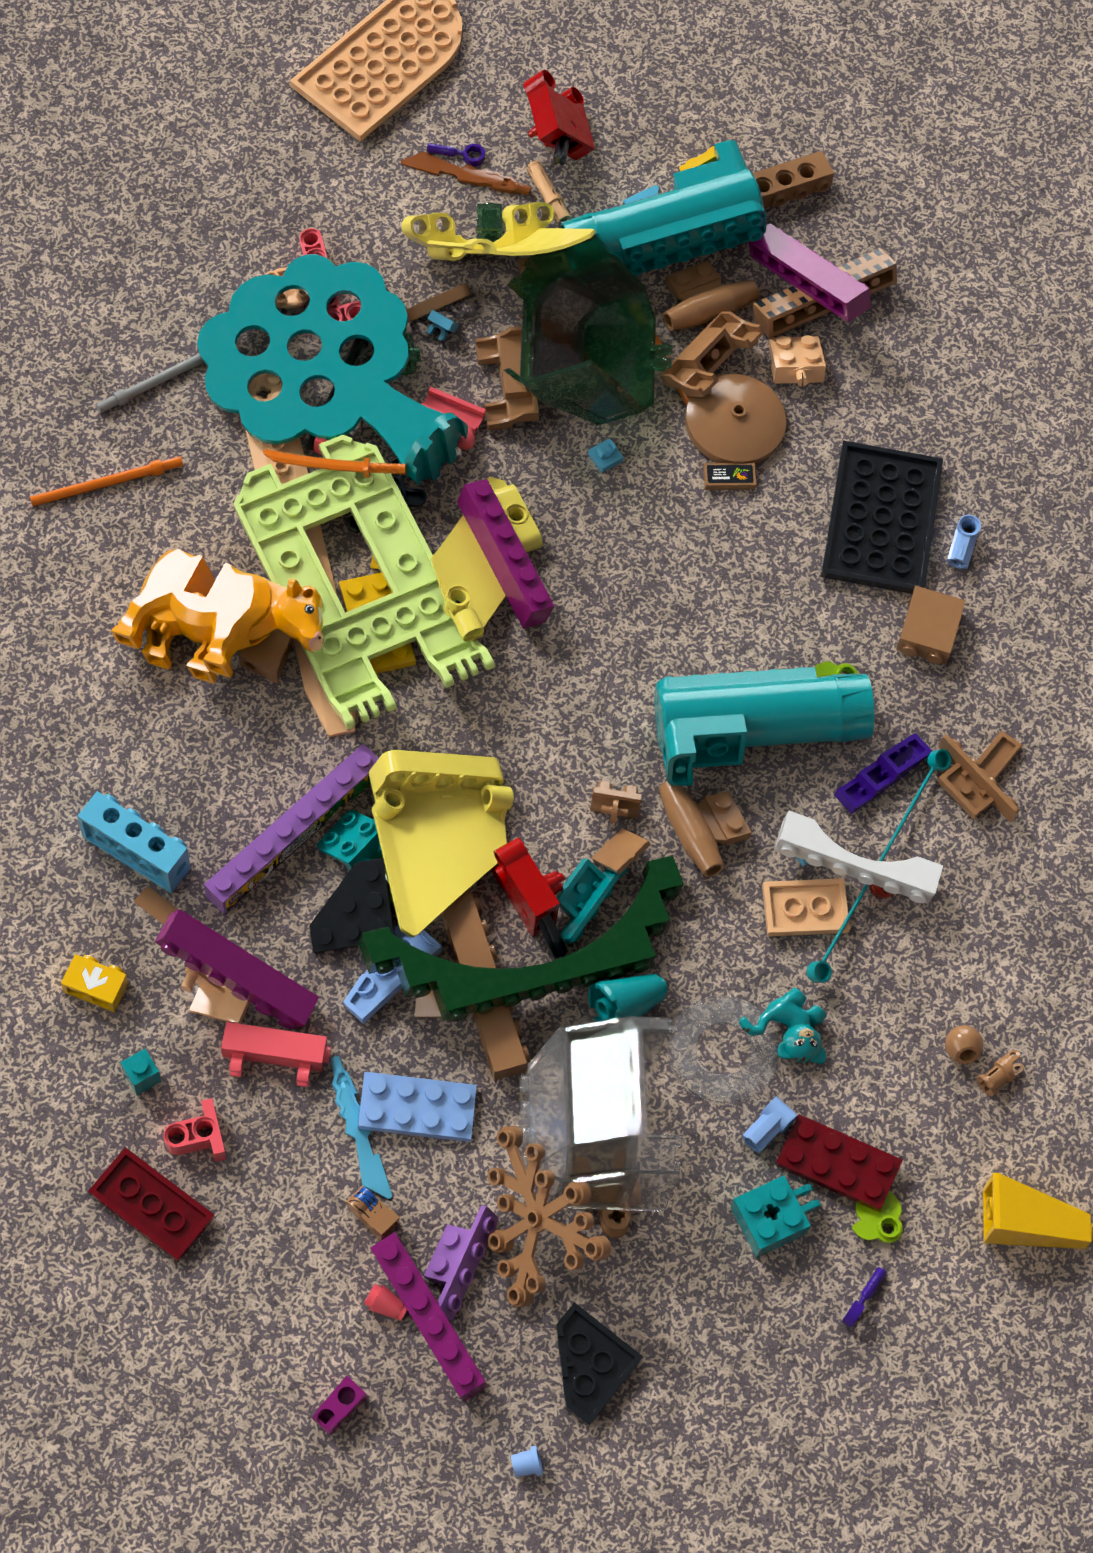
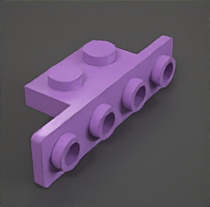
(458, 1258)

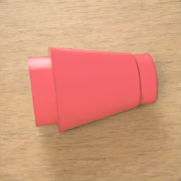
(385, 1302)

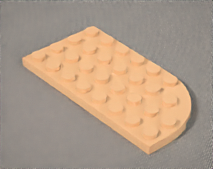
(382, 63)

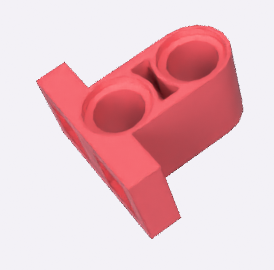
(190, 1129)

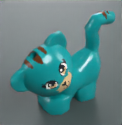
(800, 1040)

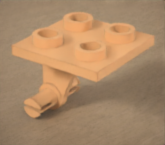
(212, 999)

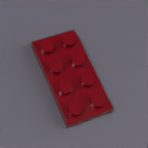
(839, 1163)
(151, 1204)

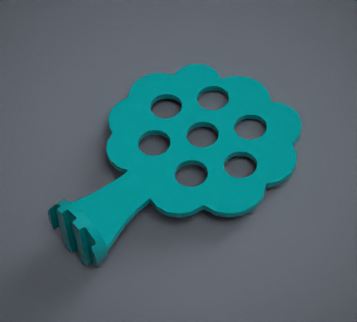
(412, 431)

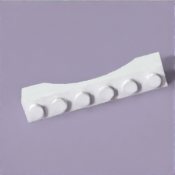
(806, 840)

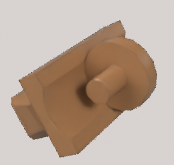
(615, 802)

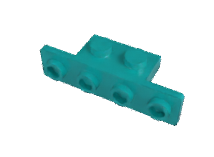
(583, 895)

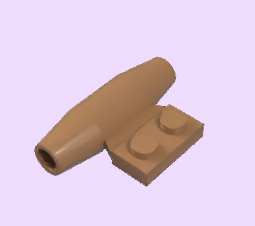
(704, 296)
(704, 825)

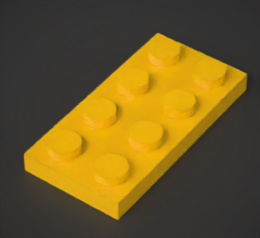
(362, 591)

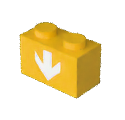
(95, 982)

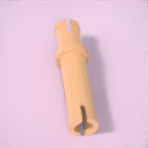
(548, 191)

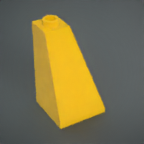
(1031, 1218)

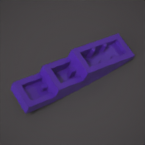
(883, 773)

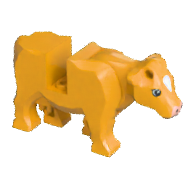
(218, 613)

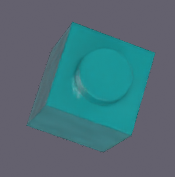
(140, 1071)

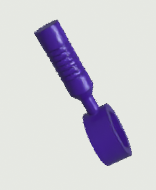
(452, 151)
(867, 1293)

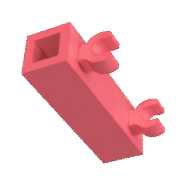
(274, 1047)

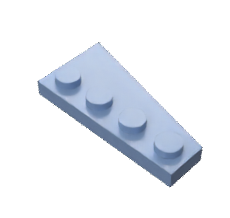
(376, 989)

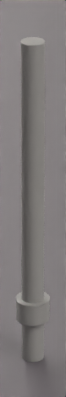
(122, 396)

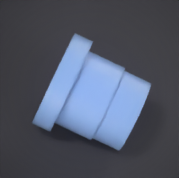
(527, 1462)

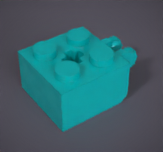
(782, 1202)

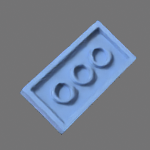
(417, 1106)

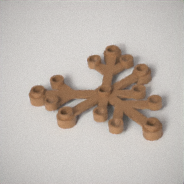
(538, 1218)

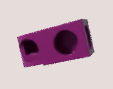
(339, 1405)

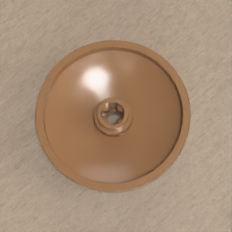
(736, 420)

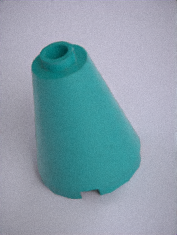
(626, 996)

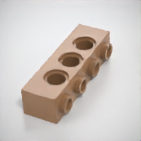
(794, 179)

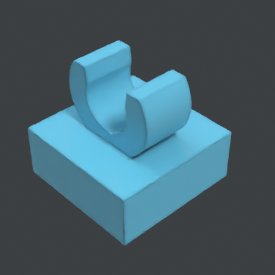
(443, 323)
(605, 455)

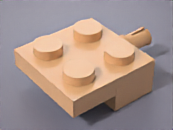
(797, 360)

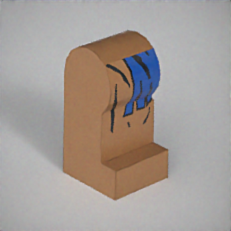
(373, 1213)

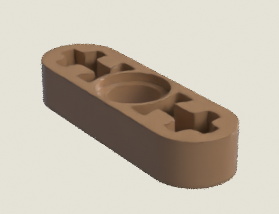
(438, 302)

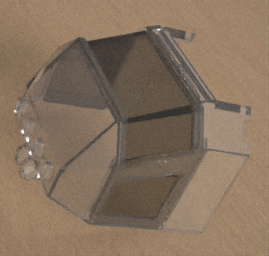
(592, 1114)

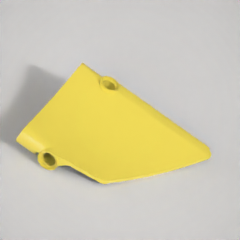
(436, 827)

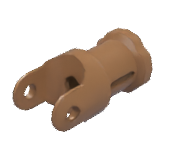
(1002, 1072)

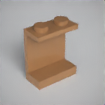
(930, 625)

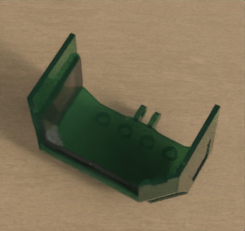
(587, 334)

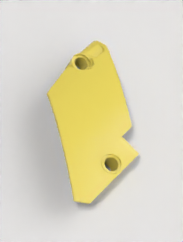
(465, 572)

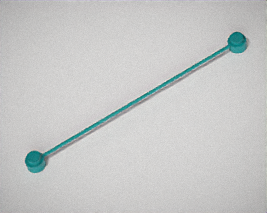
(821, 970)

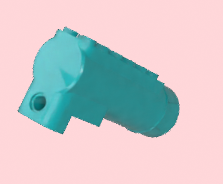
(705, 212)
(719, 715)

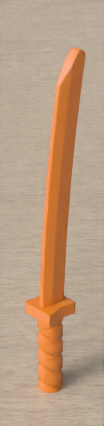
(332, 464)

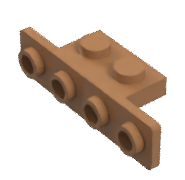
(971, 786)

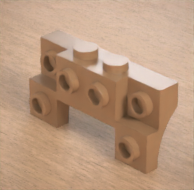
(699, 360)
(517, 403)

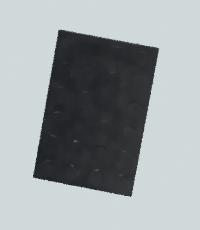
(882, 517)

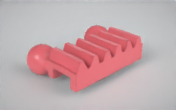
(466, 411)

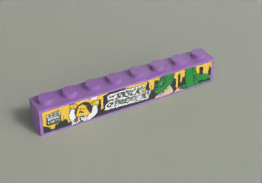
(291, 830)

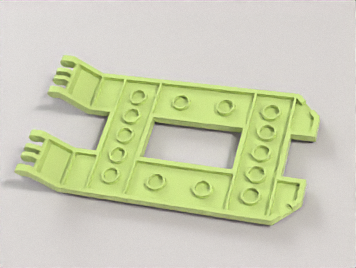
(276, 526)

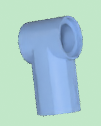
(963, 542)
(773, 1120)

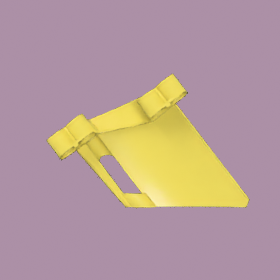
(521, 238)

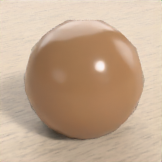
(964, 1044)

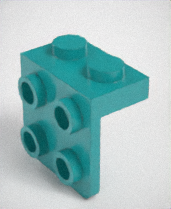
(352, 840)

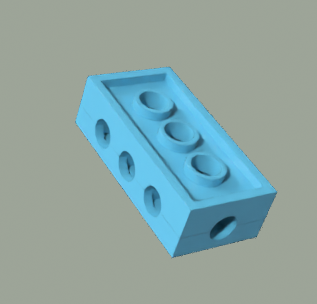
(134, 841)

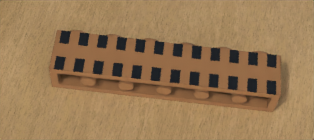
(793, 307)

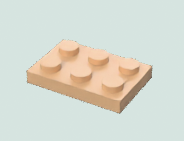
(805, 907)

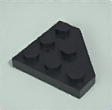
(355, 907)
(591, 1363)

